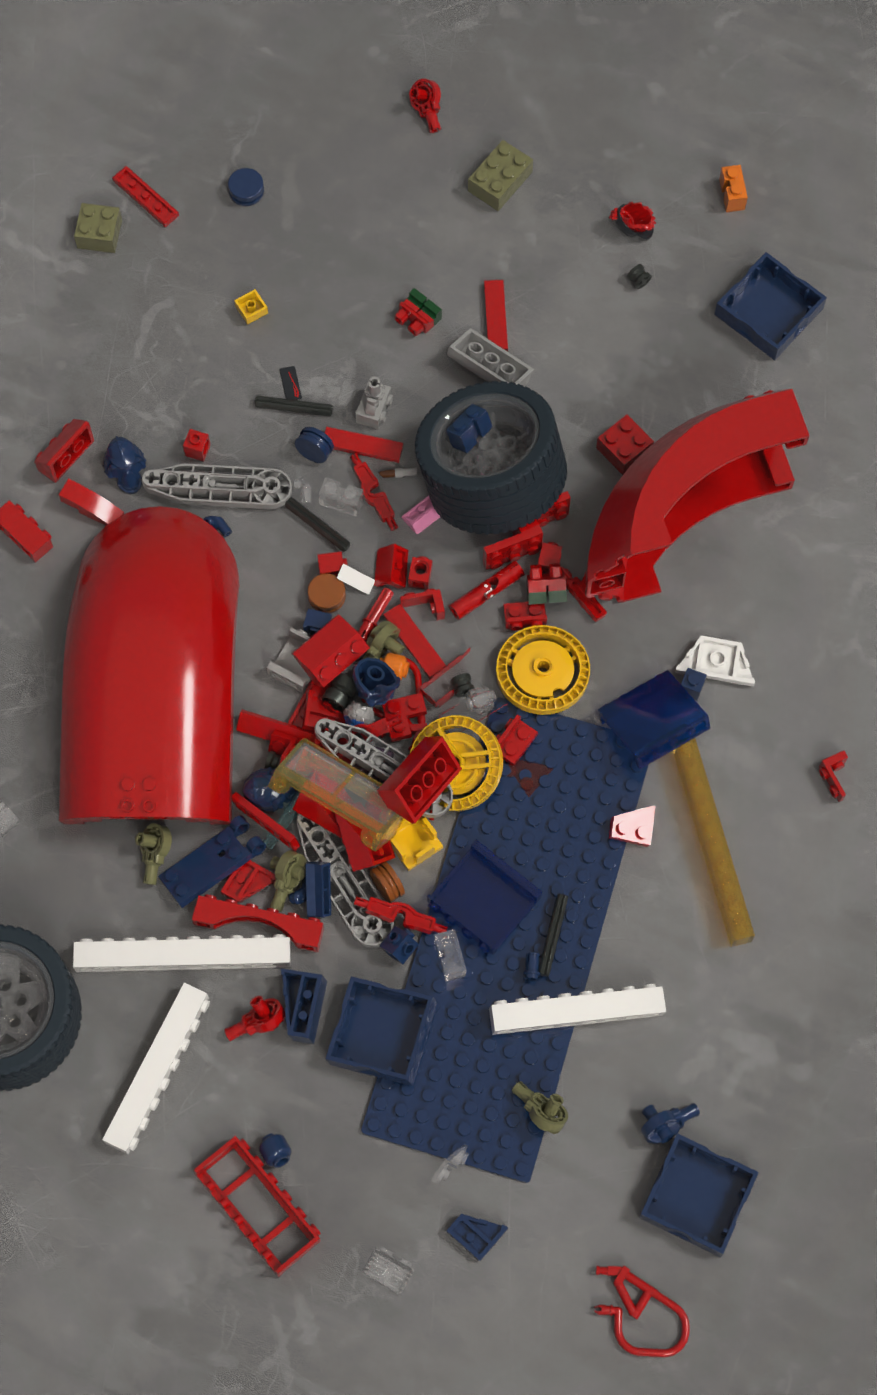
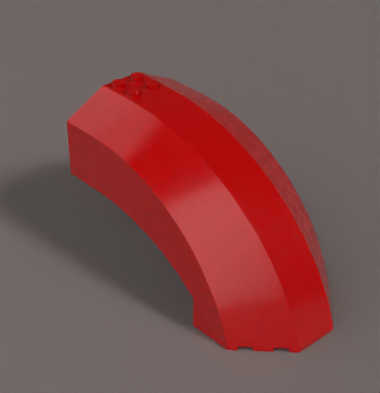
(685, 478)

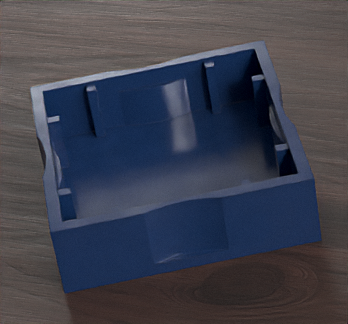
(770, 306)
(381, 1031)
(698, 1195)

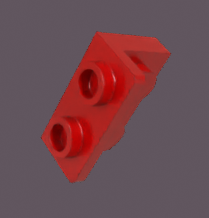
(523, 615)
(516, 739)

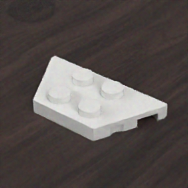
(718, 660)

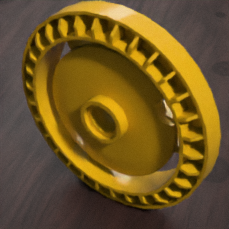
(546, 655)
(471, 759)

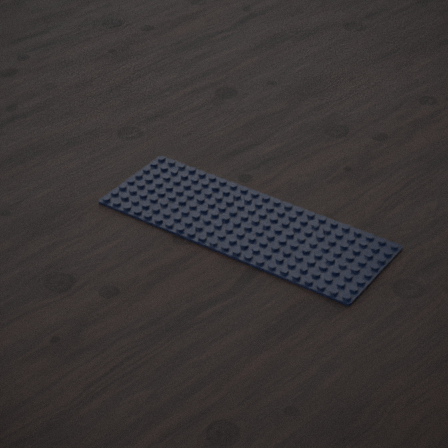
(562, 848)

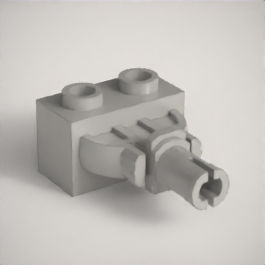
(374, 403)

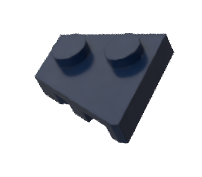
(476, 1235)

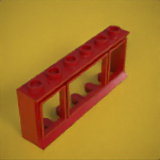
(269, 1181)

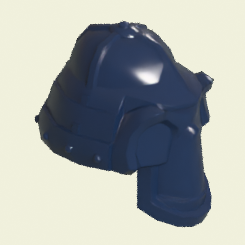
(124, 461)
(375, 681)
(260, 795)

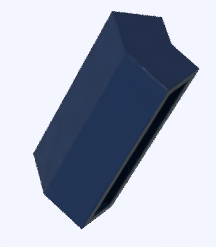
(318, 889)

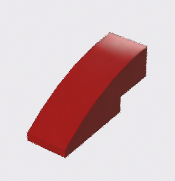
(89, 503)

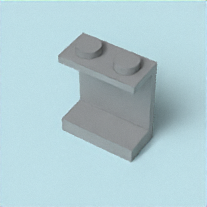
(286, 667)

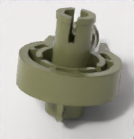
(382, 639)
(153, 849)
(287, 876)
(543, 1109)

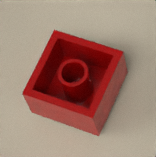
(623, 443)

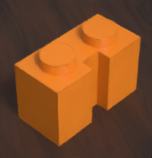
(733, 185)

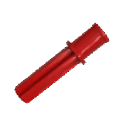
(375, 613)

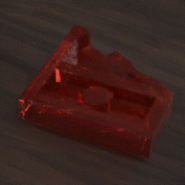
(528, 784)

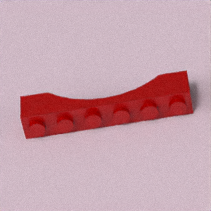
(215, 913)

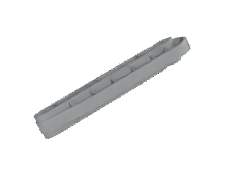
(219, 485)
(372, 757)
(338, 868)

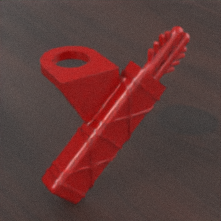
(577, 589)

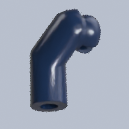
(219, 524)
(299, 896)

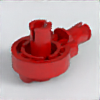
(430, 100)
(259, 1018)

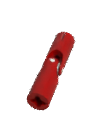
(483, 592)

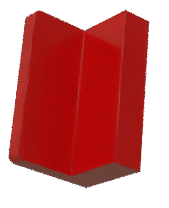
(391, 566)

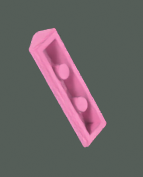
(421, 516)

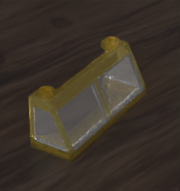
(338, 789)

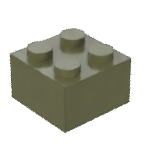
(98, 228)

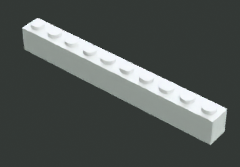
(182, 954)

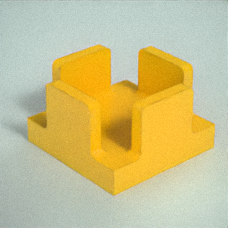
(415, 842)

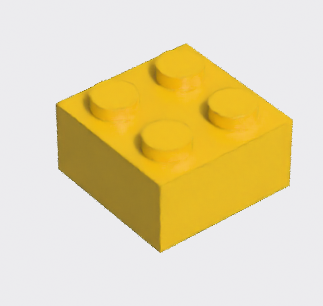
(251, 306)

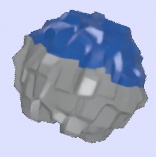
(358, 713)

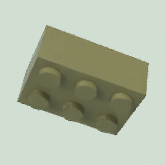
(500, 175)

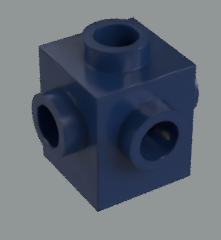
(399, 944)

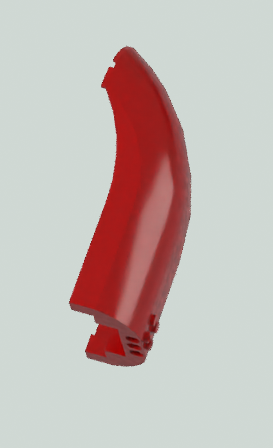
(150, 673)

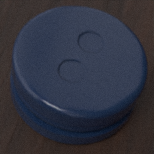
(246, 187)
(314, 444)

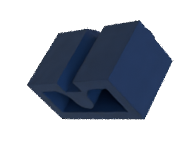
(468, 427)

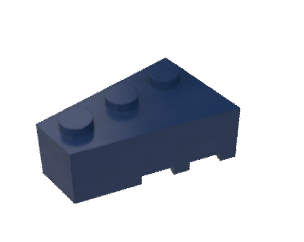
(303, 1003)

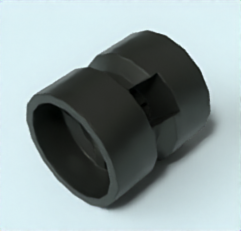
(338, 694)

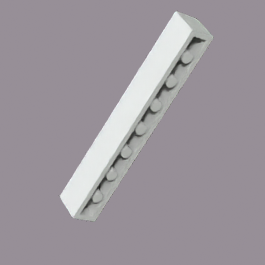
(577, 1010)
(156, 1068)

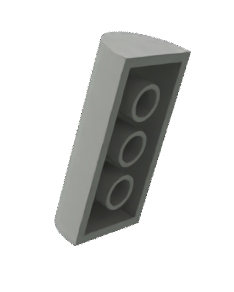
(488, 359)

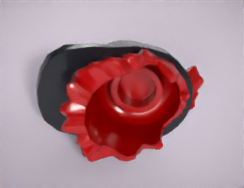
(634, 220)

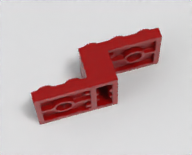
(525, 539)

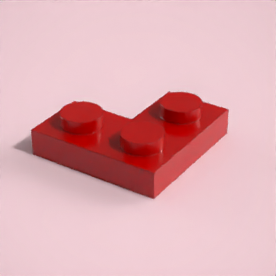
(407, 708)

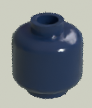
(275, 1150)

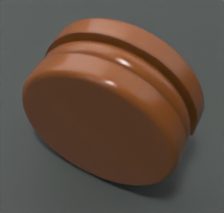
(326, 593)
(387, 882)

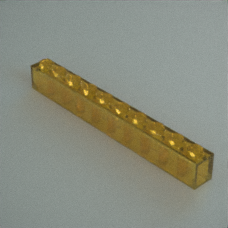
(714, 844)

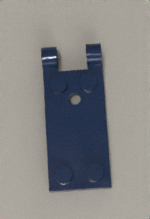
(205, 868)

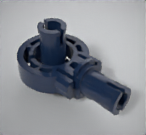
(666, 1124)

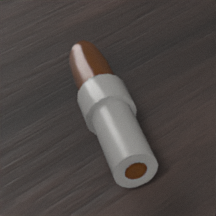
(398, 472)

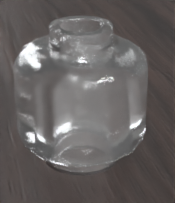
(480, 700)

